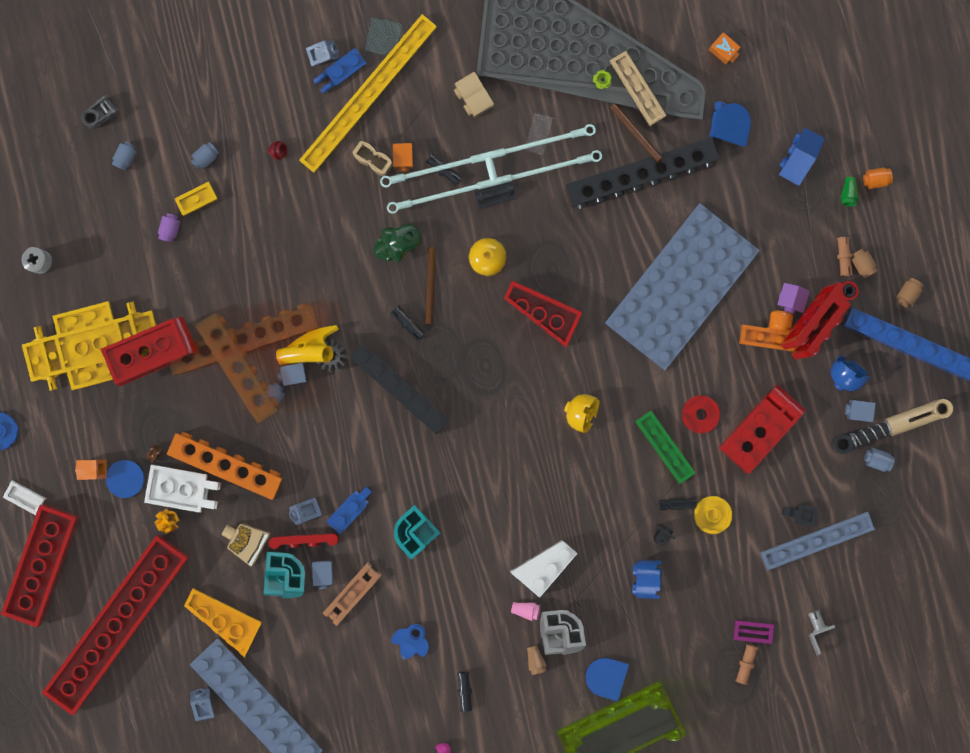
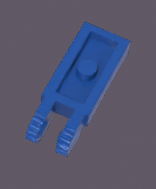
(341, 70)

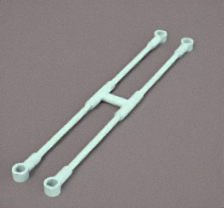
(488, 158)

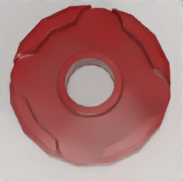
(689, 414)

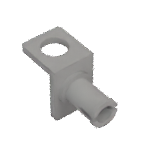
(819, 627)

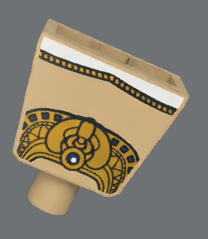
(246, 542)

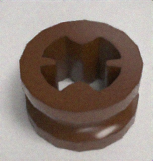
(153, 453)

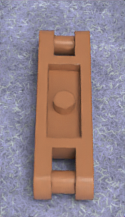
(352, 593)

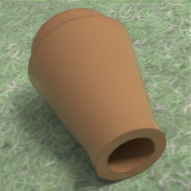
(535, 661)

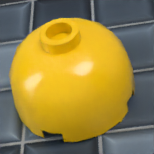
(487, 256)
(581, 411)

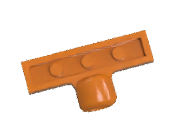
(770, 337)

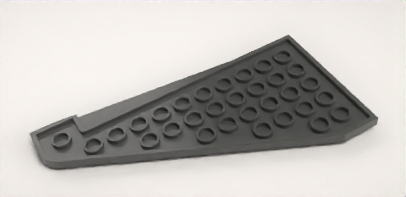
(563, 47)

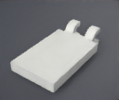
(180, 489)

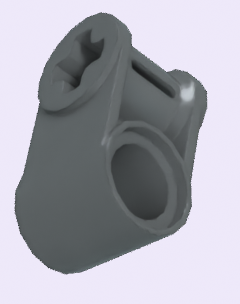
(100, 111)

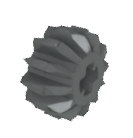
(338, 358)

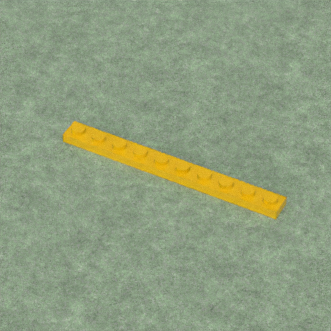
(368, 93)

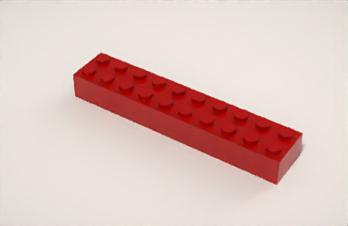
(115, 625)

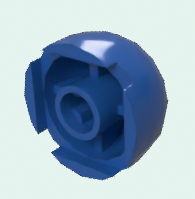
(848, 374)

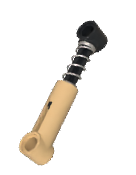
(894, 425)

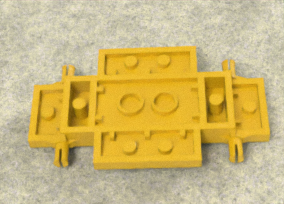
(79, 344)

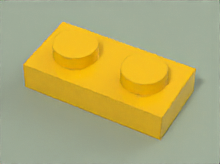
(196, 199)

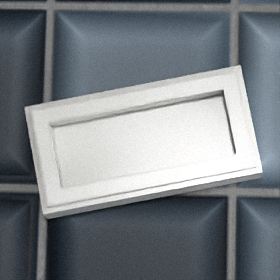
(24, 497)

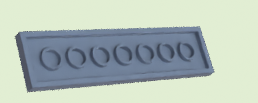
(252, 701)

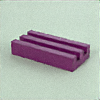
(753, 639)

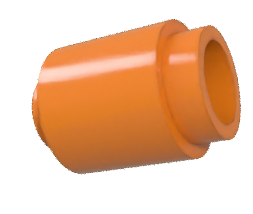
(878, 178)

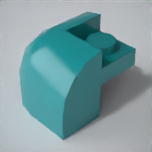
(414, 532)
(283, 575)

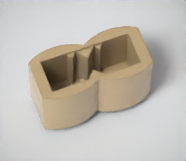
(473, 94)
(368, 156)

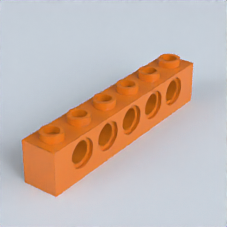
(178, 450)

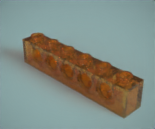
(206, 329)

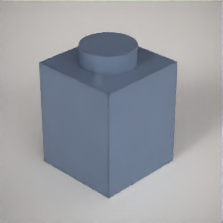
(292, 374)
(860, 410)
(322, 574)

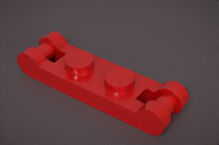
(295, 540)

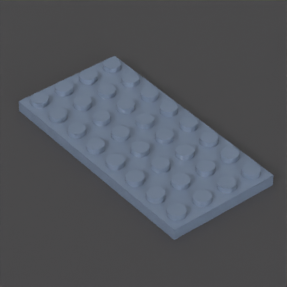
(682, 286)

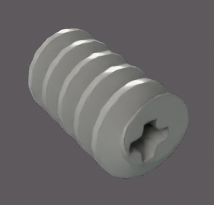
(30, 257)

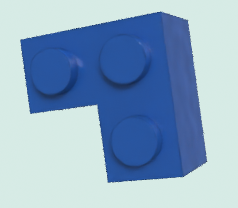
(802, 156)

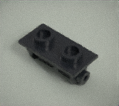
(495, 195)
(662, 535)

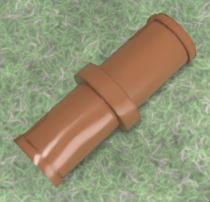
(844, 256)
(746, 664)

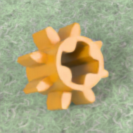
(166, 521)

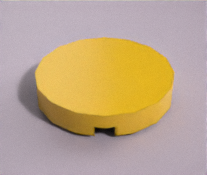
(713, 514)

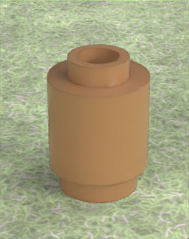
(864, 263)
(910, 292)

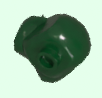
(397, 242)

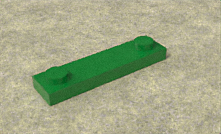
(665, 447)

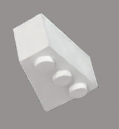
(545, 567)

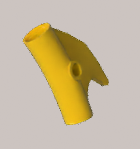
(308, 348)

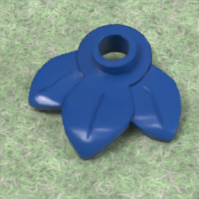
(410, 644)

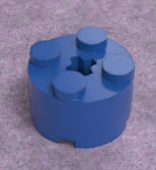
(648, 579)

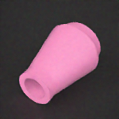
(526, 610)

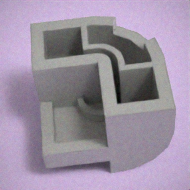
(561, 632)

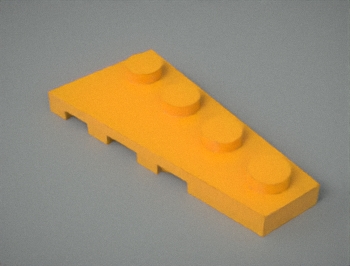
(228, 622)

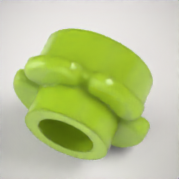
(607, 79)

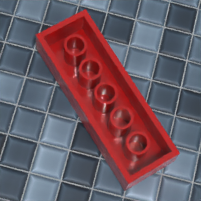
(40, 565)

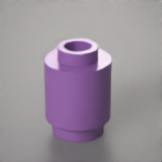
(169, 227)

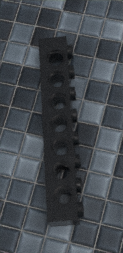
(704, 147)

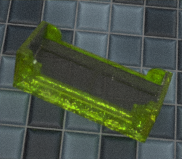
(625, 724)

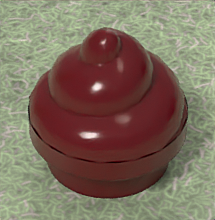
(278, 150)

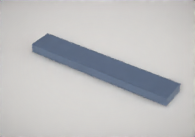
(817, 540)

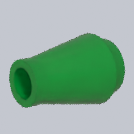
(849, 193)

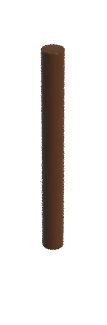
(636, 132)
(430, 285)

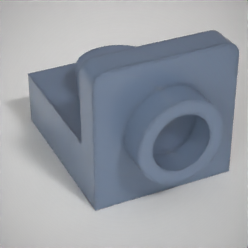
(322, 52)
(304, 511)
(201, 704)

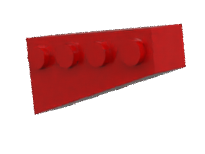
(548, 313)

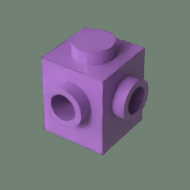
(793, 298)

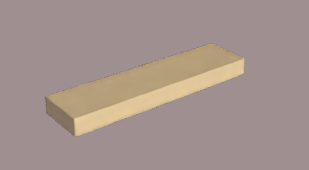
(637, 88)

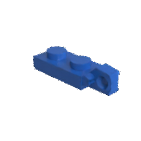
(349, 510)

